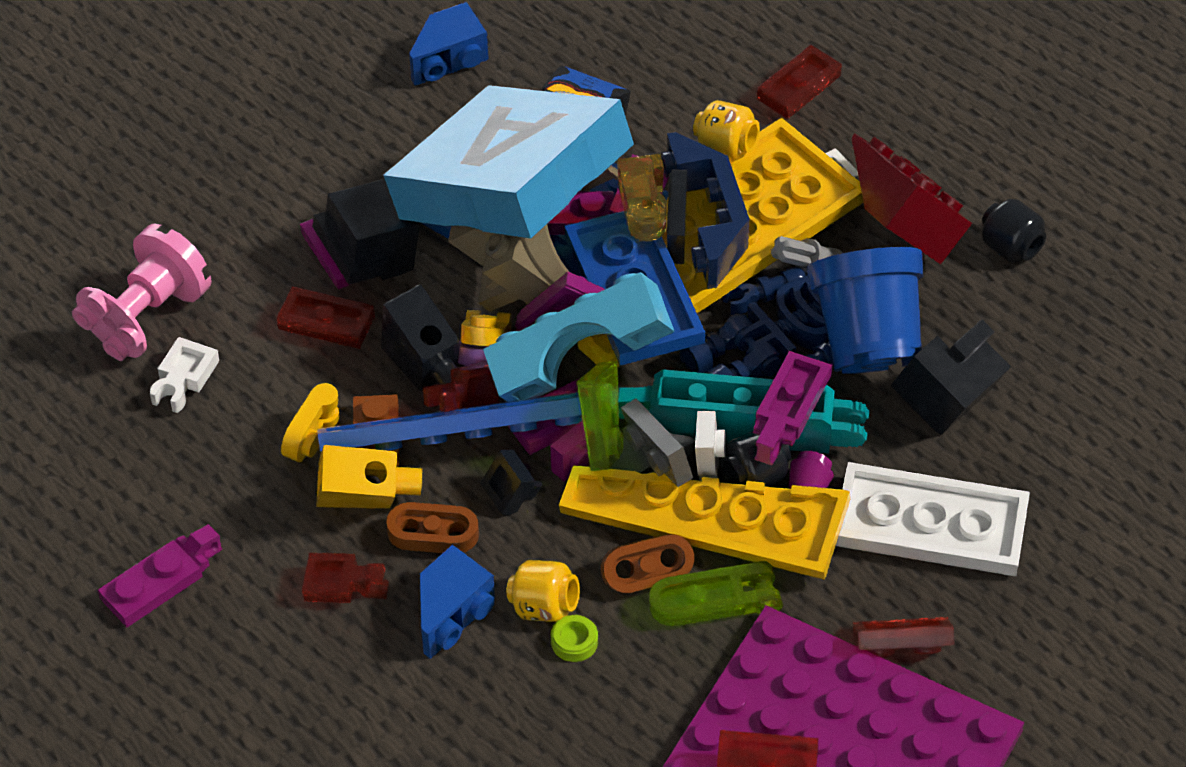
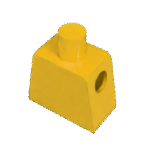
(344, 480)

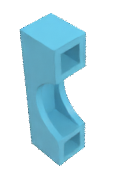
(528, 360)

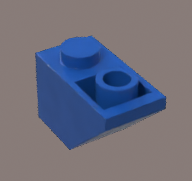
(447, 44)
(452, 596)

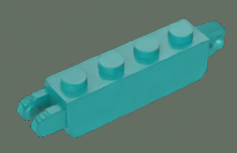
(680, 394)

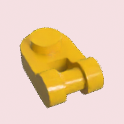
(484, 329)
(316, 412)

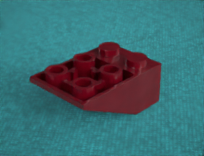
(907, 200)

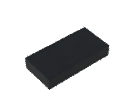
(677, 215)

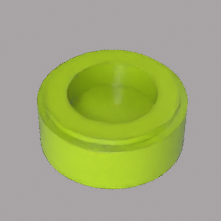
(574, 638)

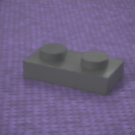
(661, 448)

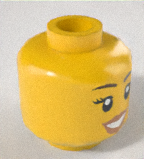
(727, 129)
(543, 590)

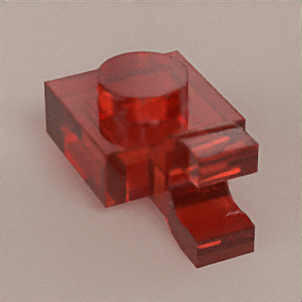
(468, 388)
(336, 576)

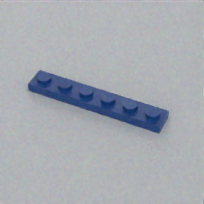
(474, 421)

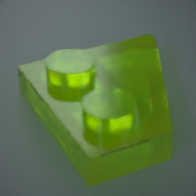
(601, 415)

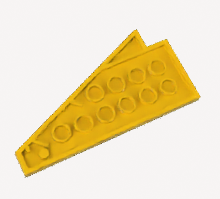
(787, 193)

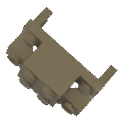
(513, 264)

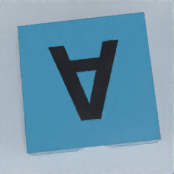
(509, 160)

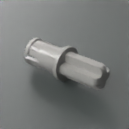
(801, 252)

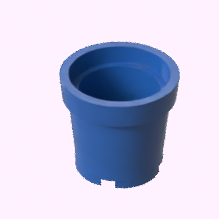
(870, 306)

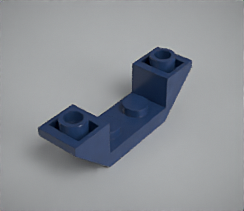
(711, 170)

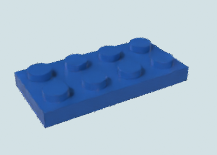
(608, 251)

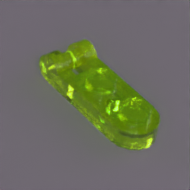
(714, 594)

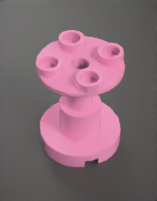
(165, 268)

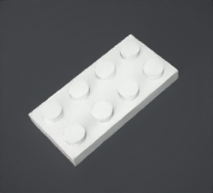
(933, 519)

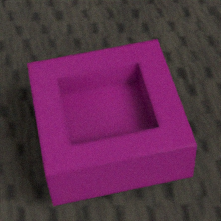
(569, 451)

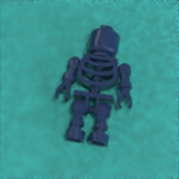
(758, 334)

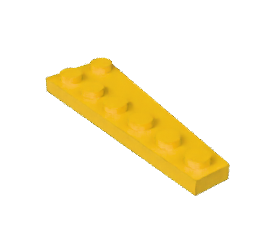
(751, 522)

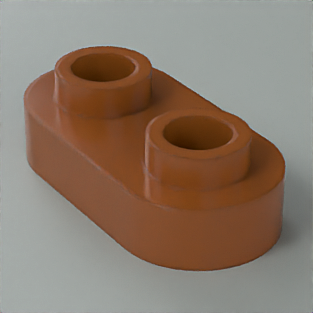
(433, 527)
(646, 562)

